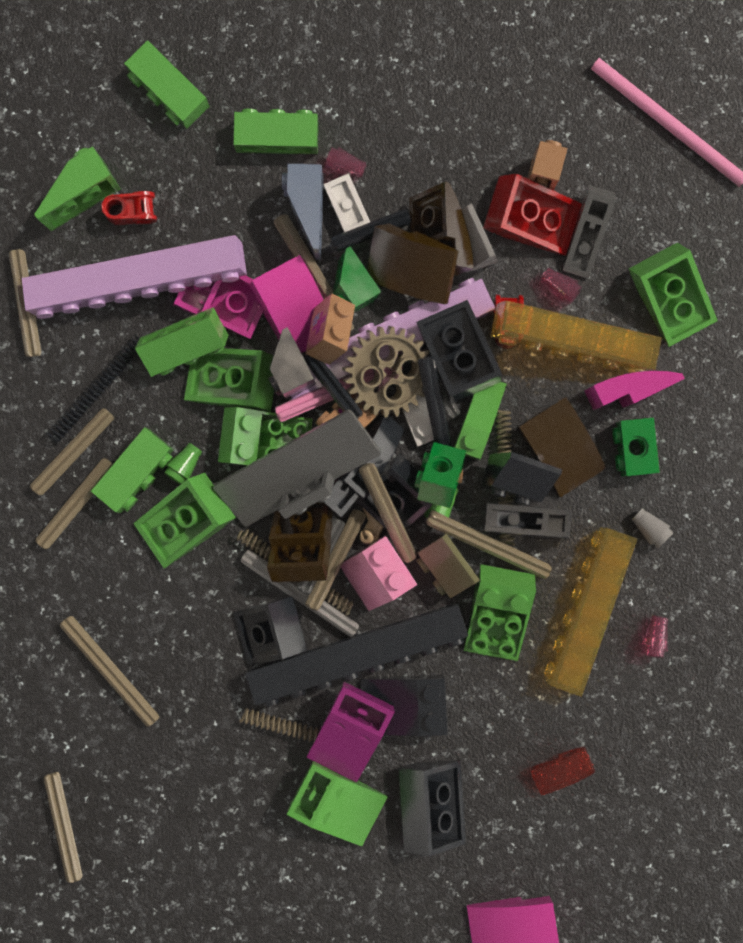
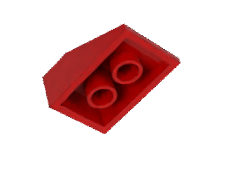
(532, 214)

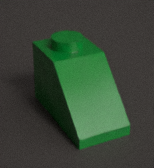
(354, 281)

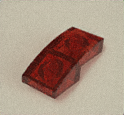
(562, 772)

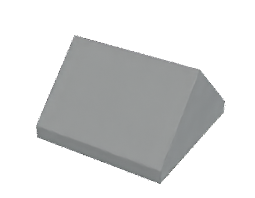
(481, 248)

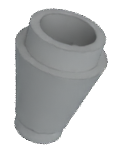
(652, 528)

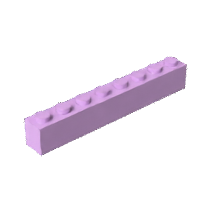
(134, 277)
(468, 290)

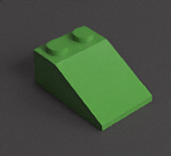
(78, 187)
(673, 293)
(232, 379)
(184, 519)

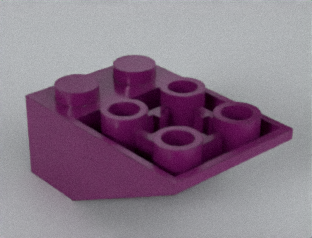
(351, 732)

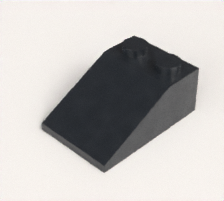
(459, 351)
(417, 703)

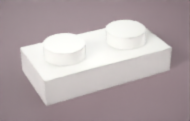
(346, 203)
(419, 421)

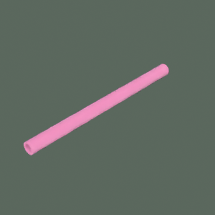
(668, 121)

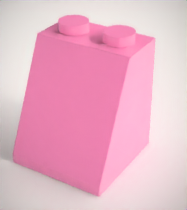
(378, 574)

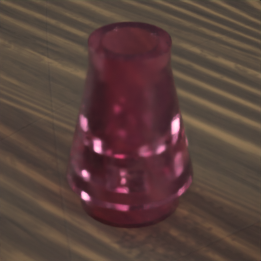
(342, 163)
(562, 286)
(656, 638)

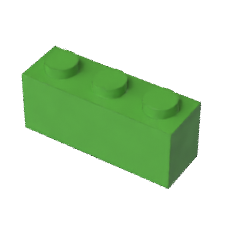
(166, 85)
(276, 132)
(182, 342)
(133, 471)

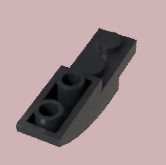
(351, 485)

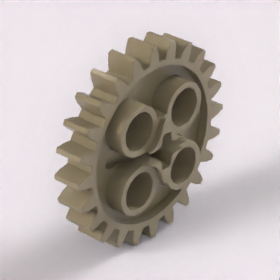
(367, 357)

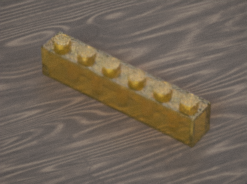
(575, 337)
(590, 611)

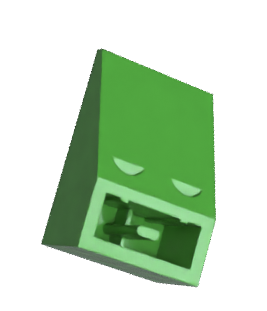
(255, 433)
(500, 612)
(336, 804)

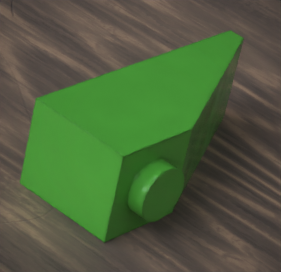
(479, 420)

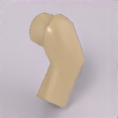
(371, 531)

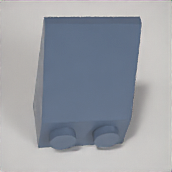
(305, 192)

